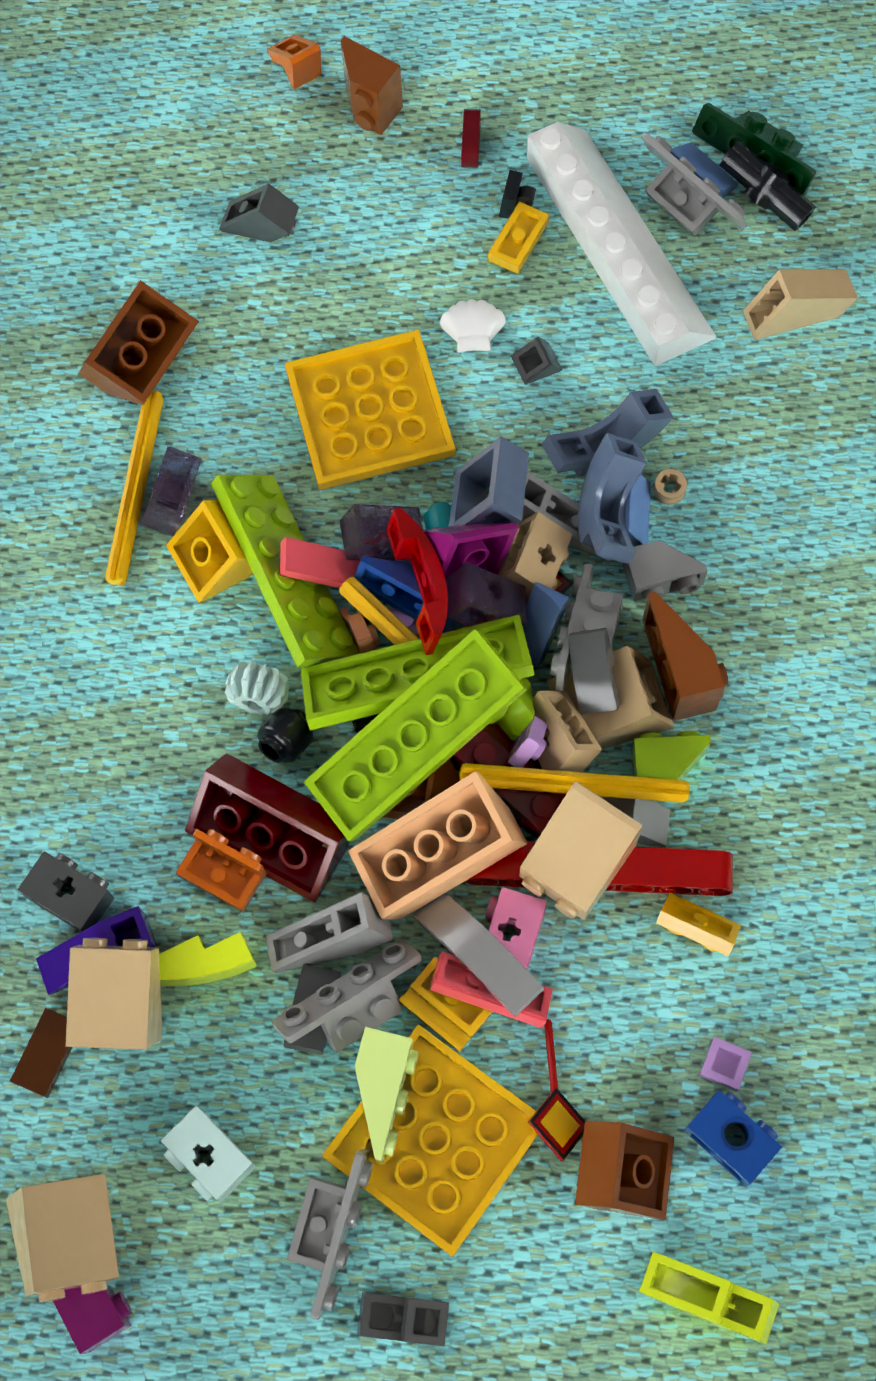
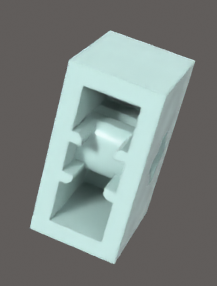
(229, 1163)

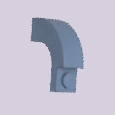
(637, 419)
(605, 497)

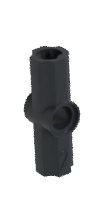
(767, 186)

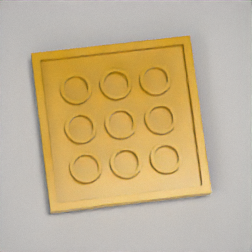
(369, 409)
(451, 1148)

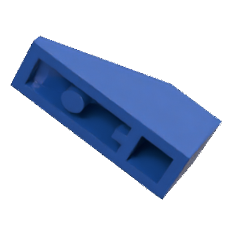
(394, 585)

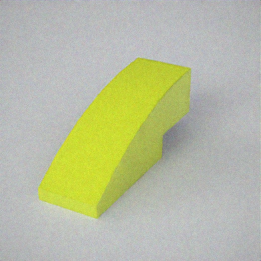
(195, 964)
(709, 1297)

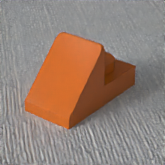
(299, 58)

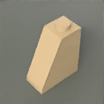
(798, 300)

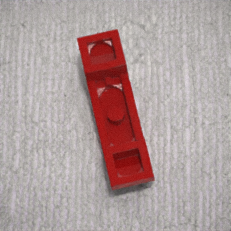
(411, 543)

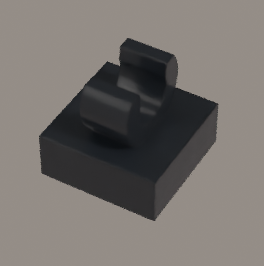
(514, 193)

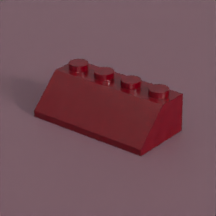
(493, 747)
(279, 824)

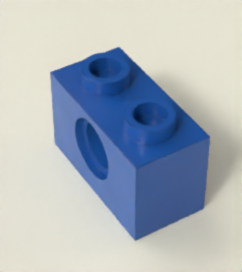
(709, 1132)

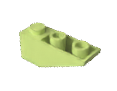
(381, 1074)

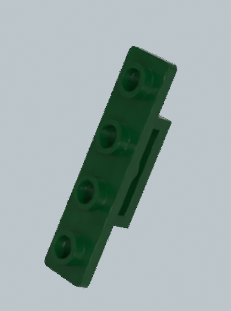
(762, 138)

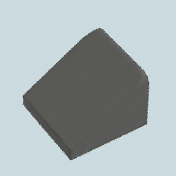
(536, 361)

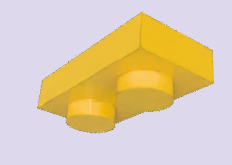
(518, 237)
(698, 924)

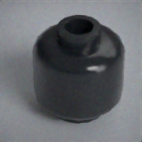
(285, 735)

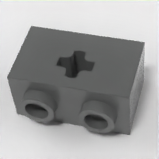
(49, 878)

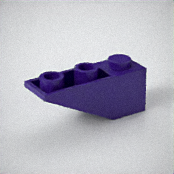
(125, 925)

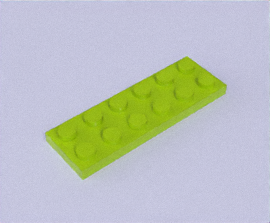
(300, 608)
(374, 679)
(415, 735)

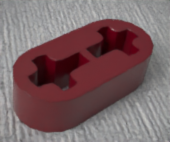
(471, 138)

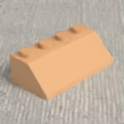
(436, 847)

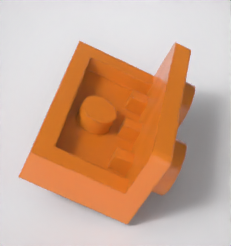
(222, 870)

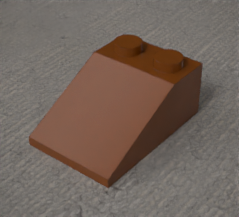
(684, 662)

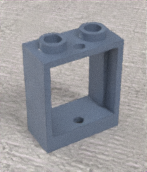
(502, 469)

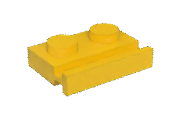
(446, 1016)

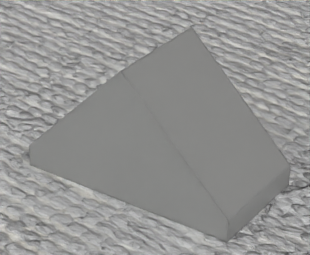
(649, 814)

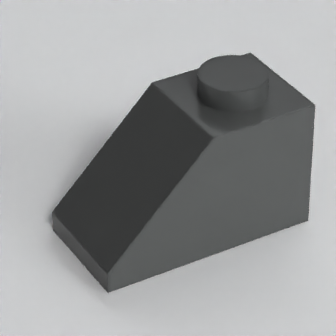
(261, 215)

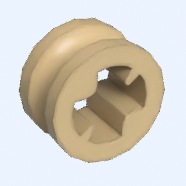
(666, 476)

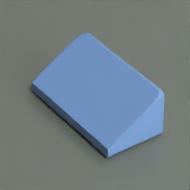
(706, 168)
(638, 512)
(544, 614)

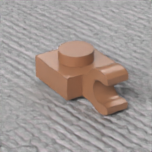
(363, 635)

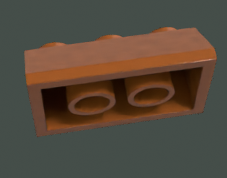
(138, 345)

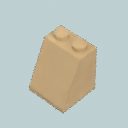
(641, 699)
(579, 852)
(114, 995)
(63, 1236)

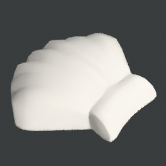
(472, 324)

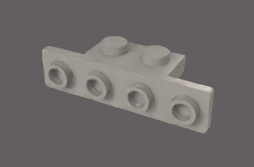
(685, 194)
(589, 611)
(353, 1001)
(323, 1228)

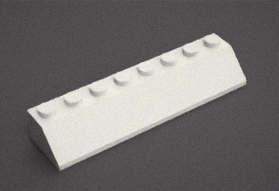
(617, 242)

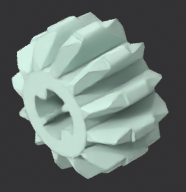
(257, 688)

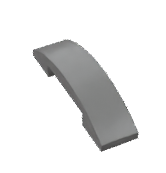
(479, 952)

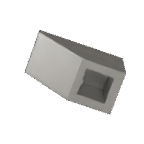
(662, 570)

